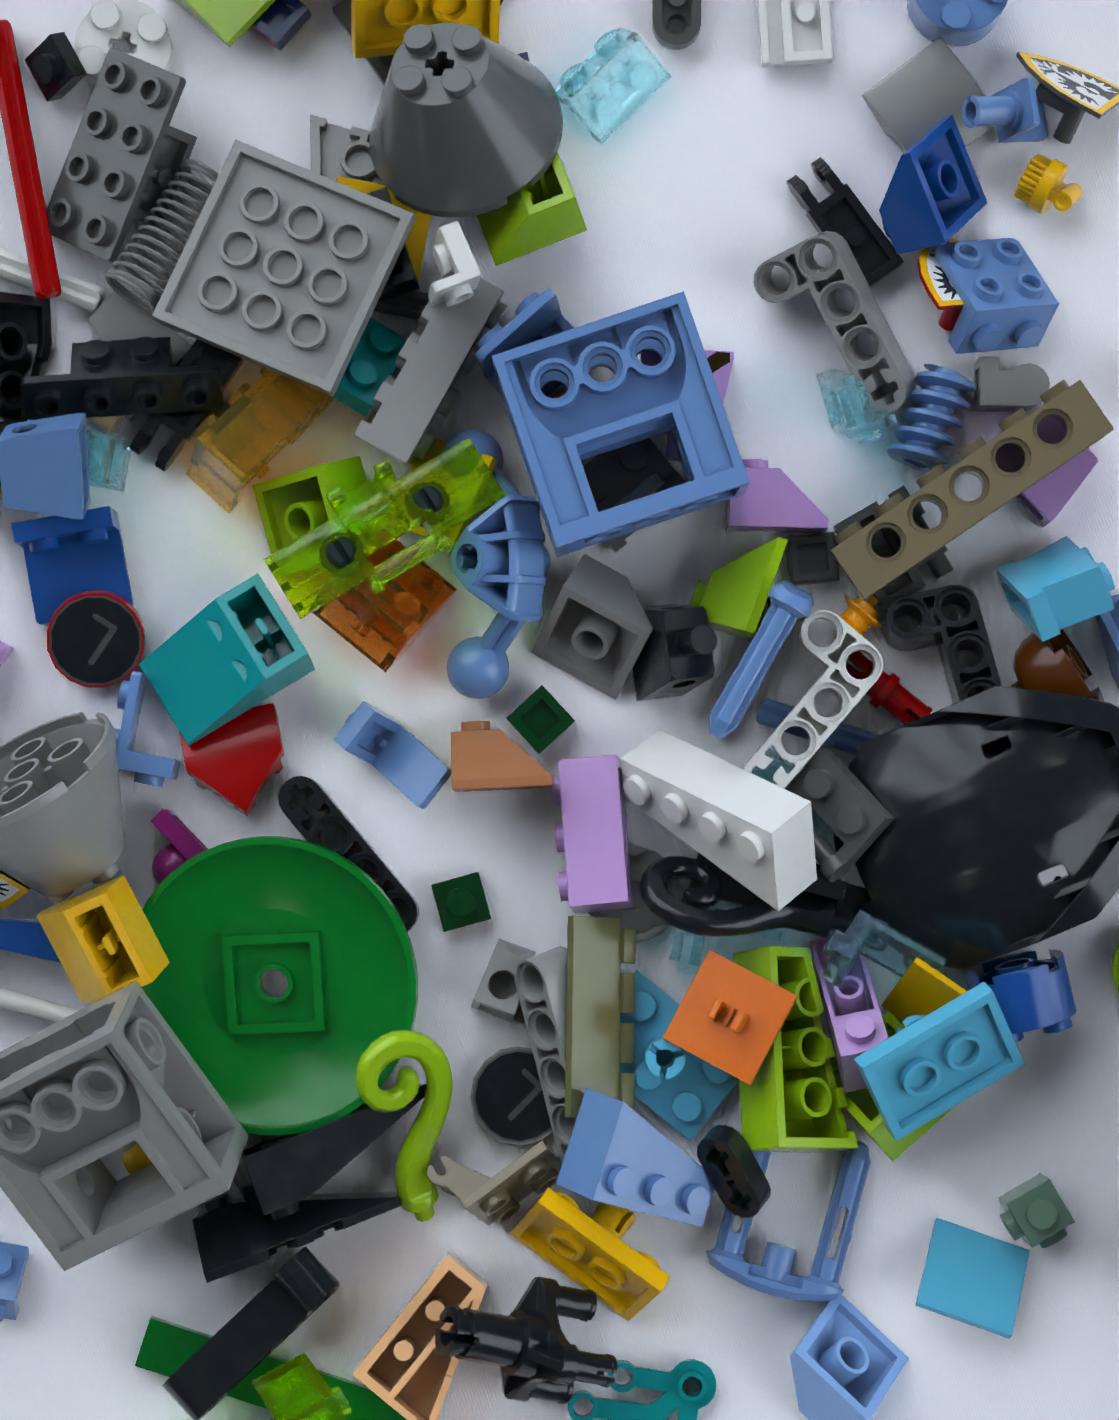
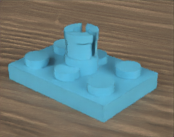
(939, 1060)
(666, 1076)

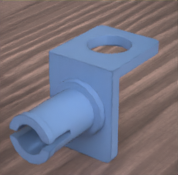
(1012, 111)

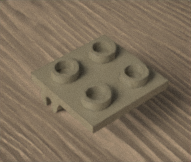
(499, 1196)

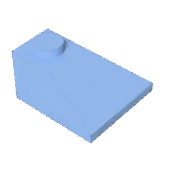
(843, 1365)

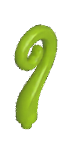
(411, 1178)

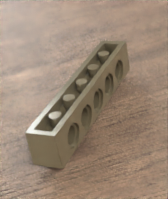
(1083, 427)

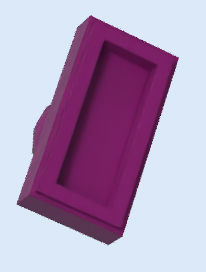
(183, 846)

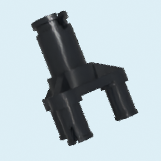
(529, 1342)

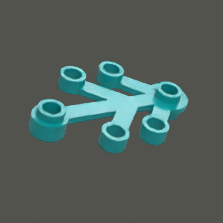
(661, 1407)

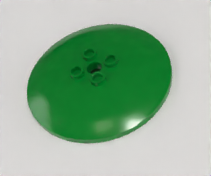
(335, 938)

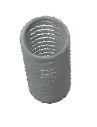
(135, 281)

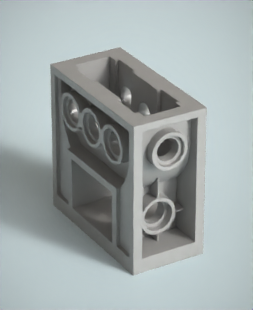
(91, 1089)

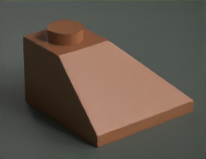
(492, 761)

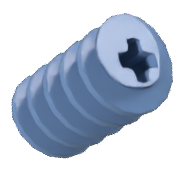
(930, 418)

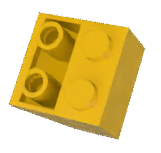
(104, 940)

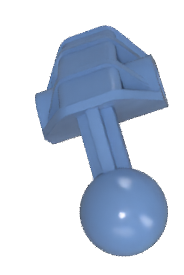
(503, 565)

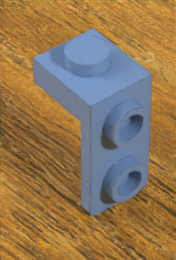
(394, 753)
(147, 768)

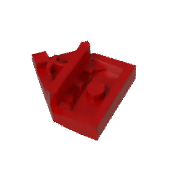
(238, 757)

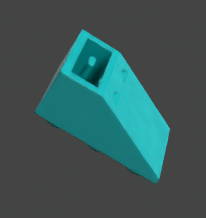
(226, 660)

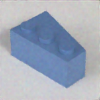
(631, 1164)

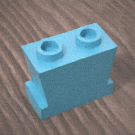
(1056, 588)

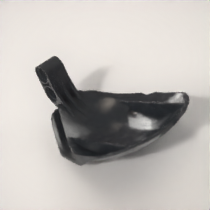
(980, 829)

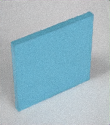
(972, 1278)

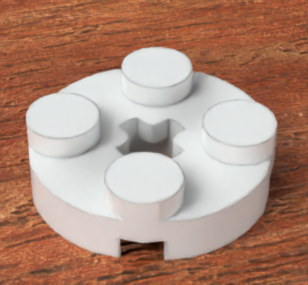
(116, 19)

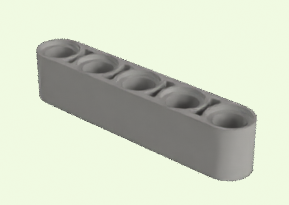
(542, 996)

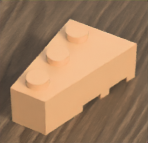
(404, 1360)

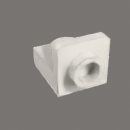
(453, 257)

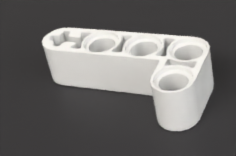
(835, 678)

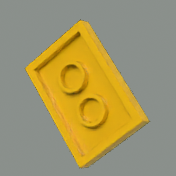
(381, 24)
(592, 1250)

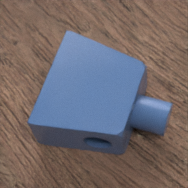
(46, 466)

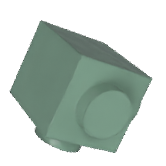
(1035, 1212)

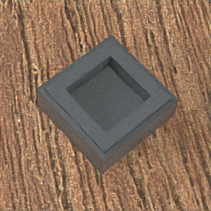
(811, 559)

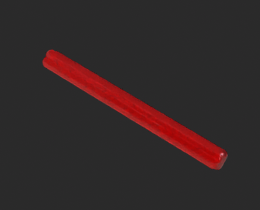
(26, 171)

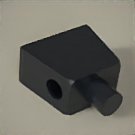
(676, 652)

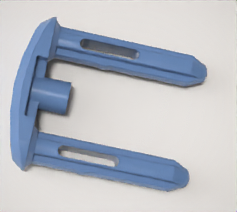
(786, 607)
(774, 1273)

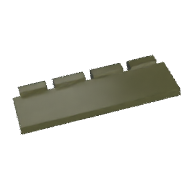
(593, 1008)

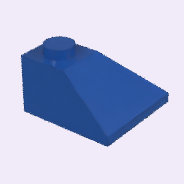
(931, 191)

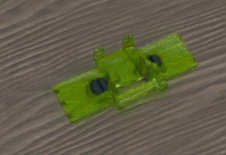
(377, 513)

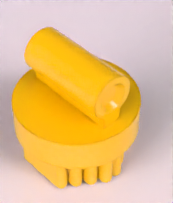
(1045, 184)

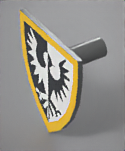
(1069, 92)

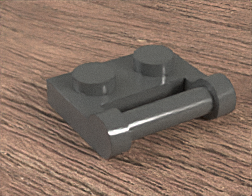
(622, 471)
(844, 807)

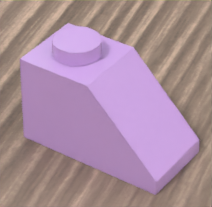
(773, 504)

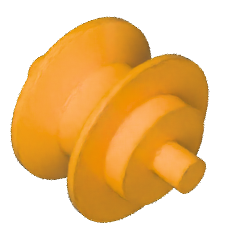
(861, 614)

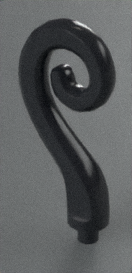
(804, 913)

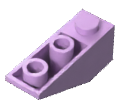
(851, 1015)

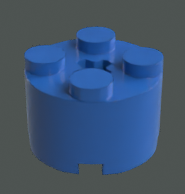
(1029, 991)

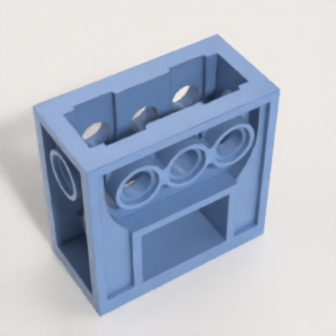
(608, 415)

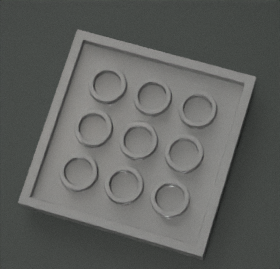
(284, 267)

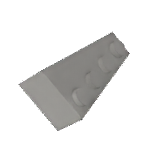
(427, 372)

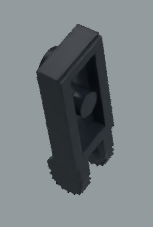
(849, 218)
(185, 423)

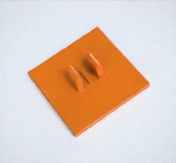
(730, 1017)

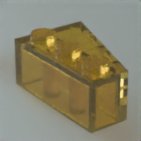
(251, 434)

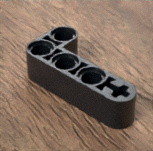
(950, 638)
(356, 845)
(252, 1334)

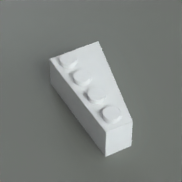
(726, 815)

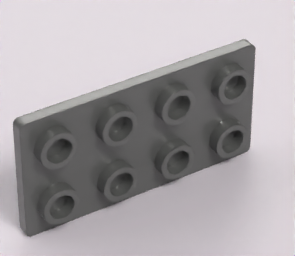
(120, 156)

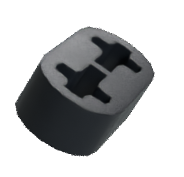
(733, 1171)

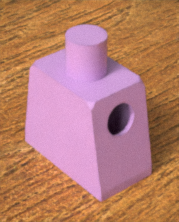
(1053, 492)

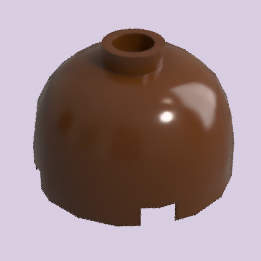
(1052, 667)

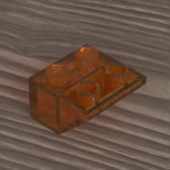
(391, 621)

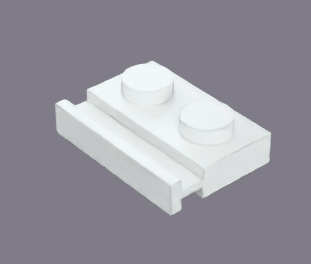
(794, 32)

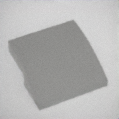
(922, 94)

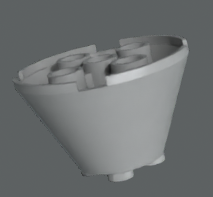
(61, 805)

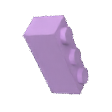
(593, 834)

